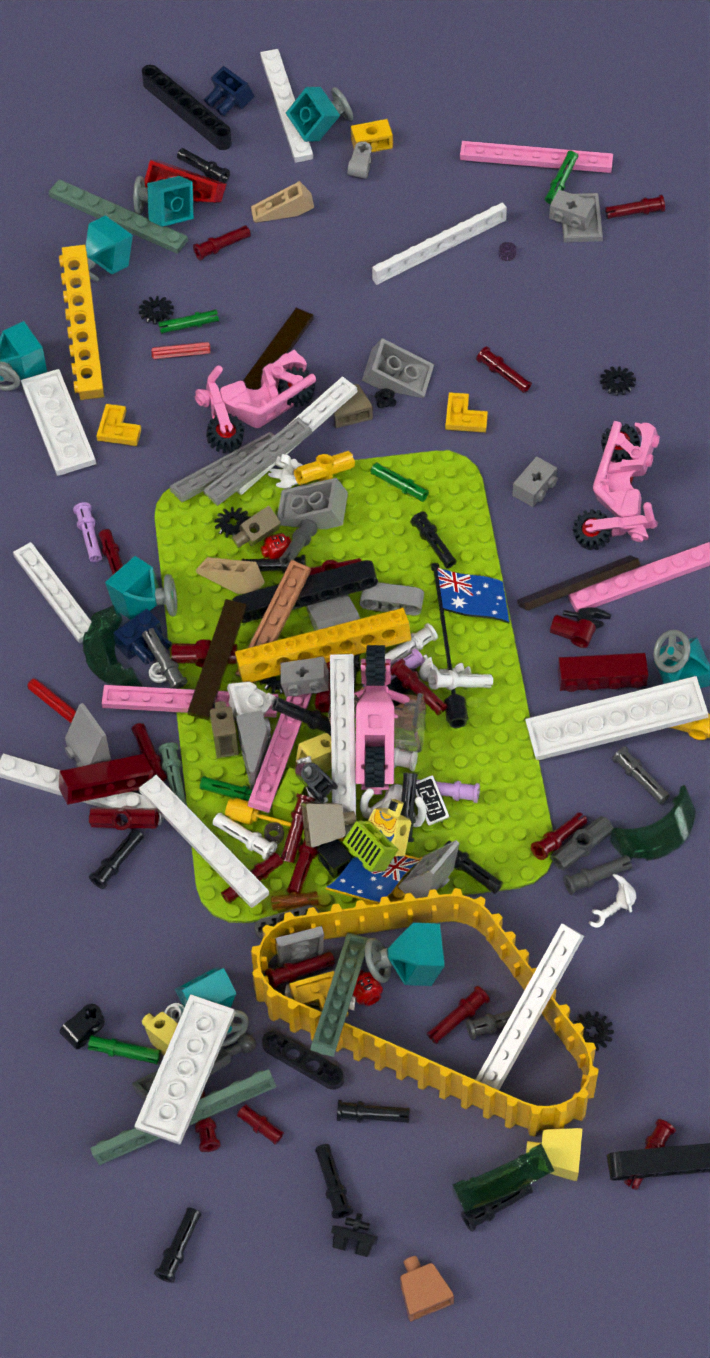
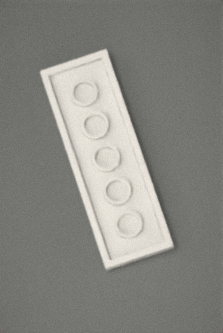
(58, 422)
(185, 1069)

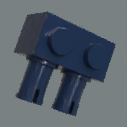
(230, 86)
(130, 640)

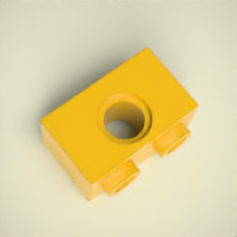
(375, 133)

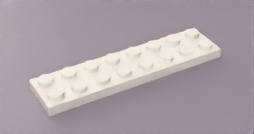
(616, 718)

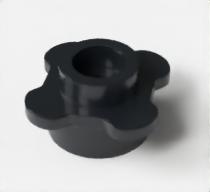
(385, 394)

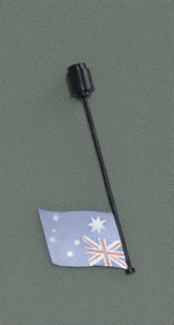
(468, 597)

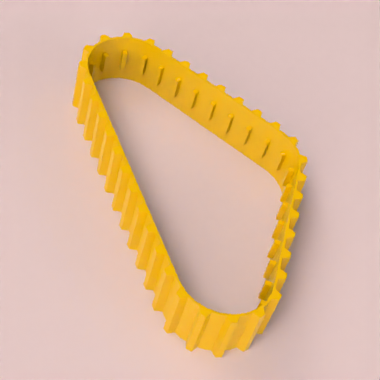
(402, 914)

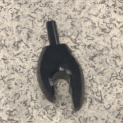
(589, 614)

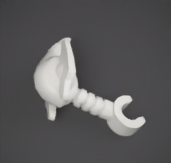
(286, 474)
(428, 665)
(624, 899)

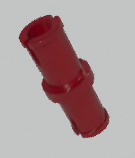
(260, 1124)

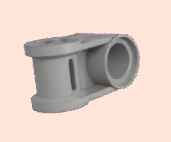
(360, 161)

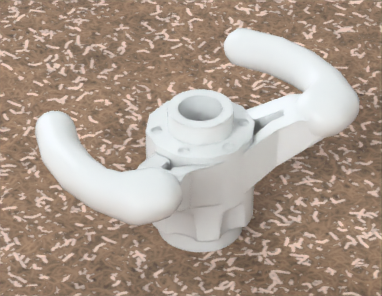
(393, 793)

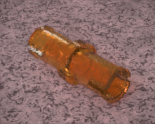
(294, 900)

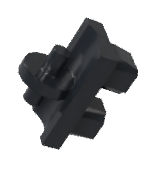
(342, 1236)

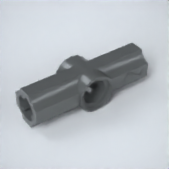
(573, 851)

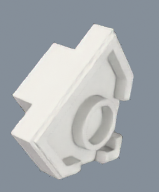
(247, 698)

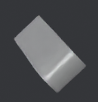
(391, 597)

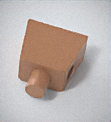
(423, 1289)

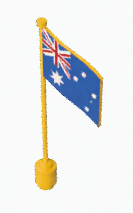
(355, 879)

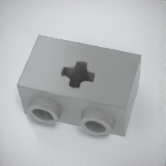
(571, 210)
(535, 481)
(304, 676)

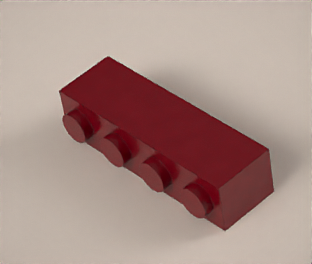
(602, 672)
(104, 779)

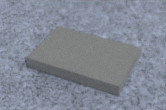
(594, 229)
(299, 946)

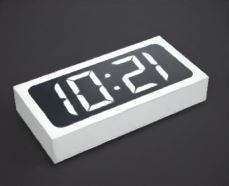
(433, 800)

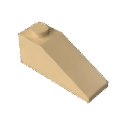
(284, 204)
(232, 574)

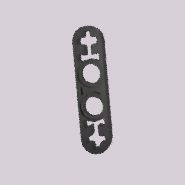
(300, 1063)

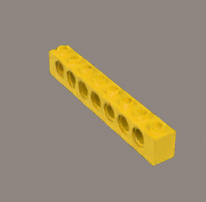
(77, 257)
(346, 638)

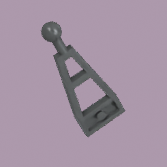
(245, 1044)

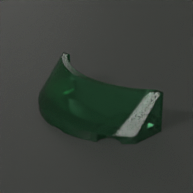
(100, 649)
(660, 837)
(503, 1179)

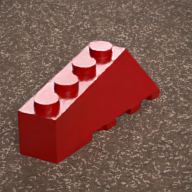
(204, 188)

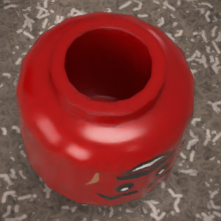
(275, 546)
(367, 989)

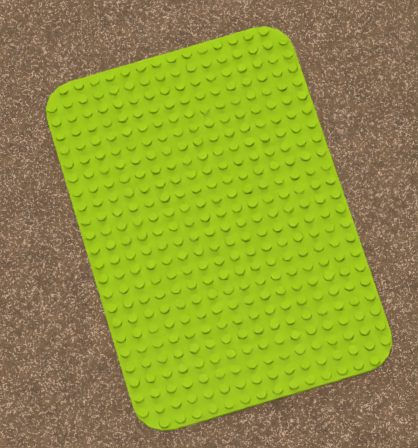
(487, 750)

